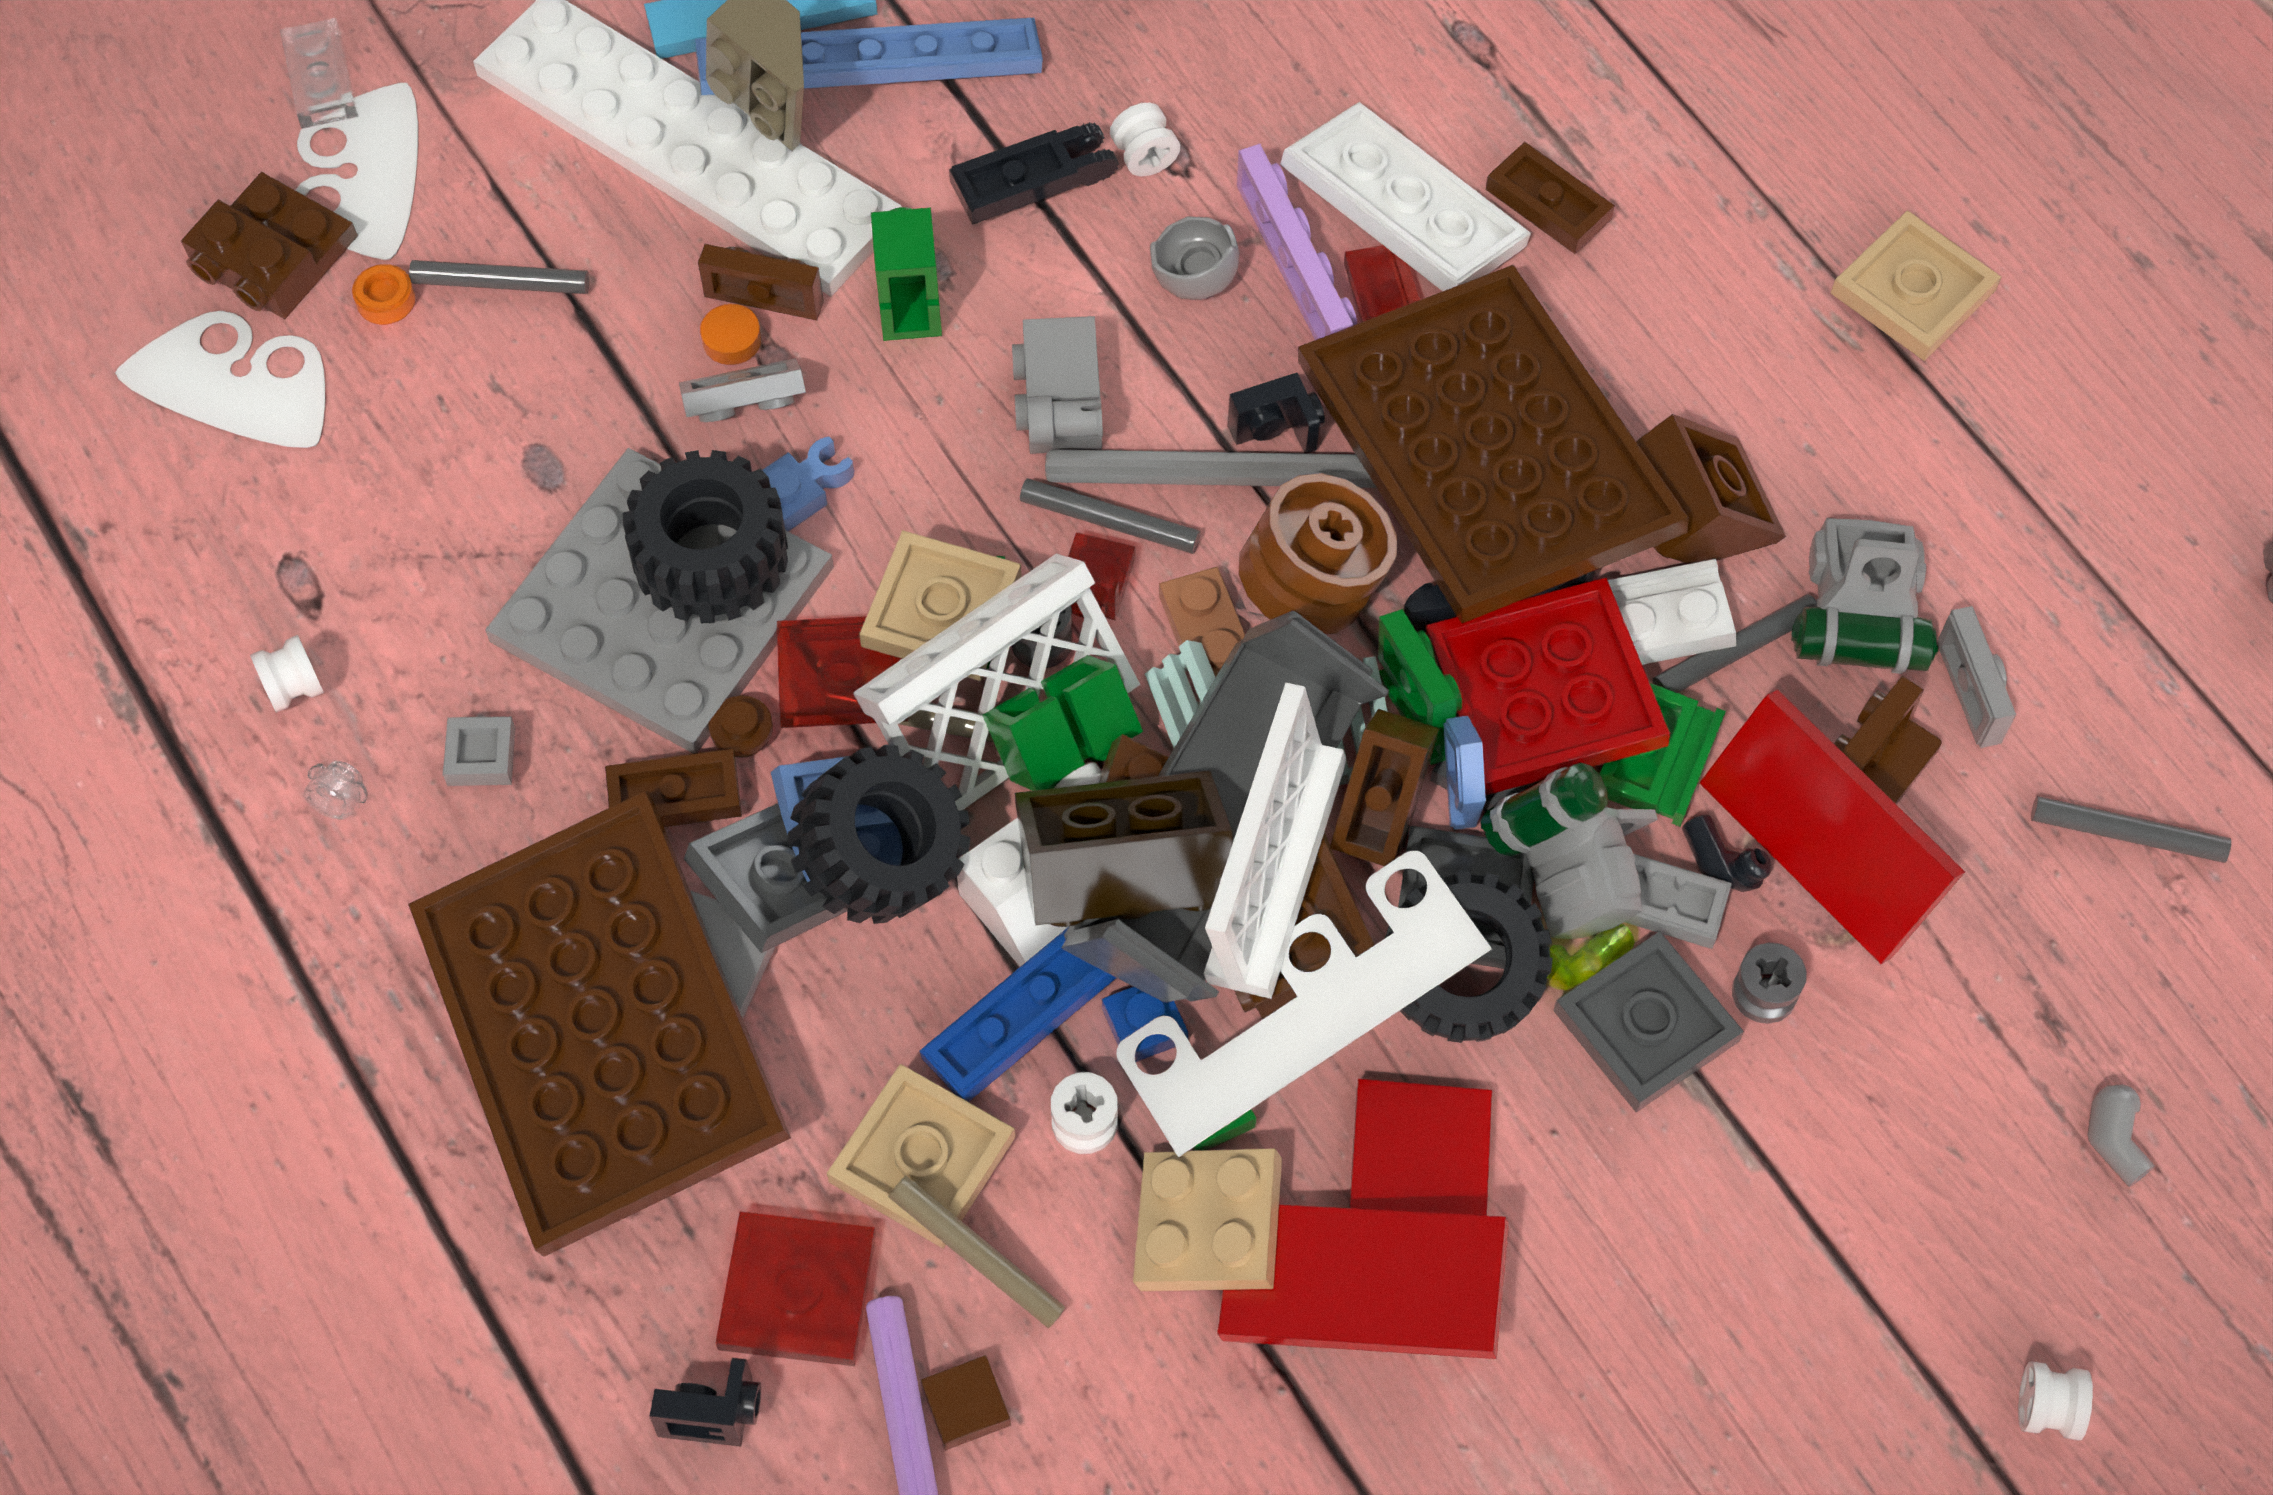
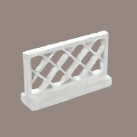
(974, 641)
(1273, 851)

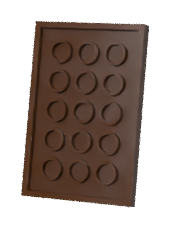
(1491, 443)
(597, 1024)

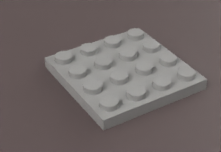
(601, 635)

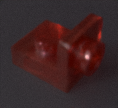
(1110, 568)

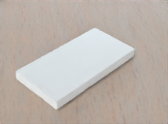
(1405, 198)

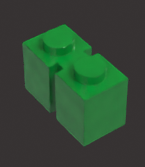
(906, 273)
(1077, 722)

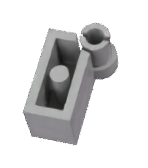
(1061, 384)

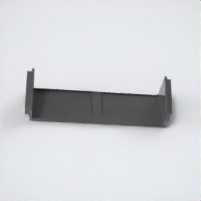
(1227, 736)

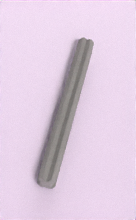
(1198, 467)

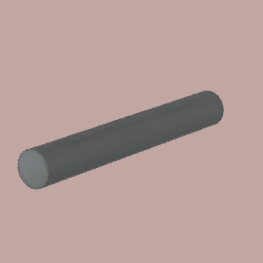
(499, 277)
(1110, 516)
(1747, 641)
(2131, 829)

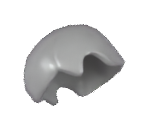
(1195, 257)

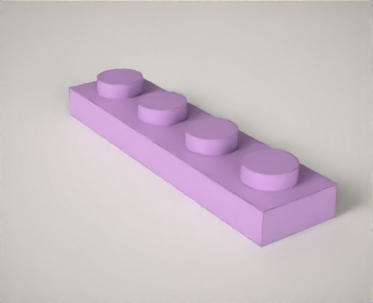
(1288, 240)

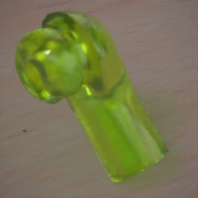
(1590, 959)

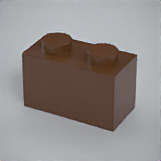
(1384, 788)

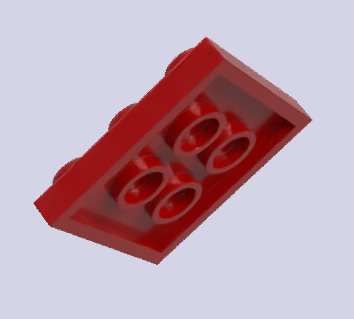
(1550, 684)

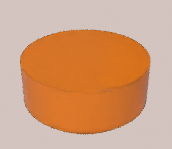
(383, 294)
(730, 334)

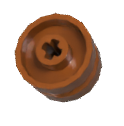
(1318, 552)

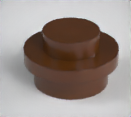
(741, 725)

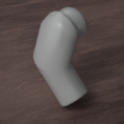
(2111, 1132)

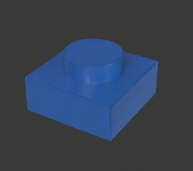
(1134, 1009)

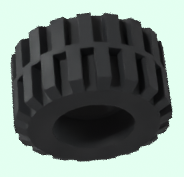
(697, 495)
(914, 802)
(1525, 969)

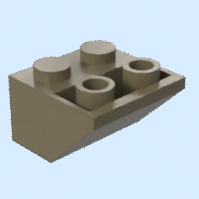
(759, 64)

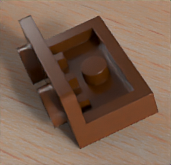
(1889, 743)

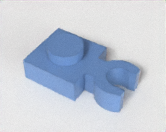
(802, 483)

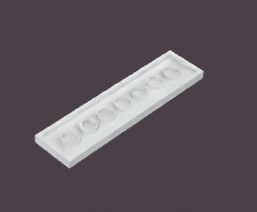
(684, 141)

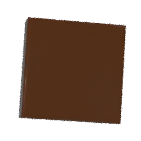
(965, 1402)

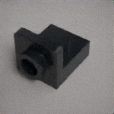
(1273, 407)
(700, 1415)

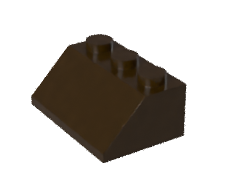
(1123, 847)

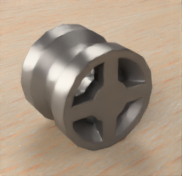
(1773, 997)

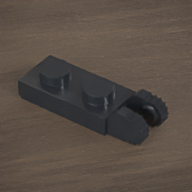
(1031, 171)

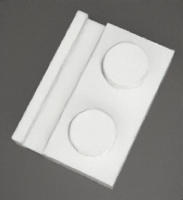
(1675, 611)

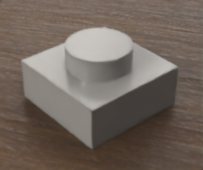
(479, 751)

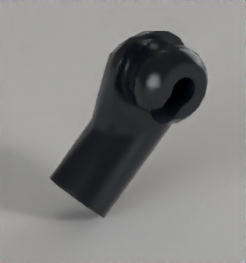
(1742, 869)

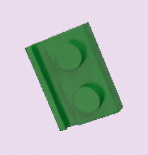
(1414, 678)
(1667, 775)

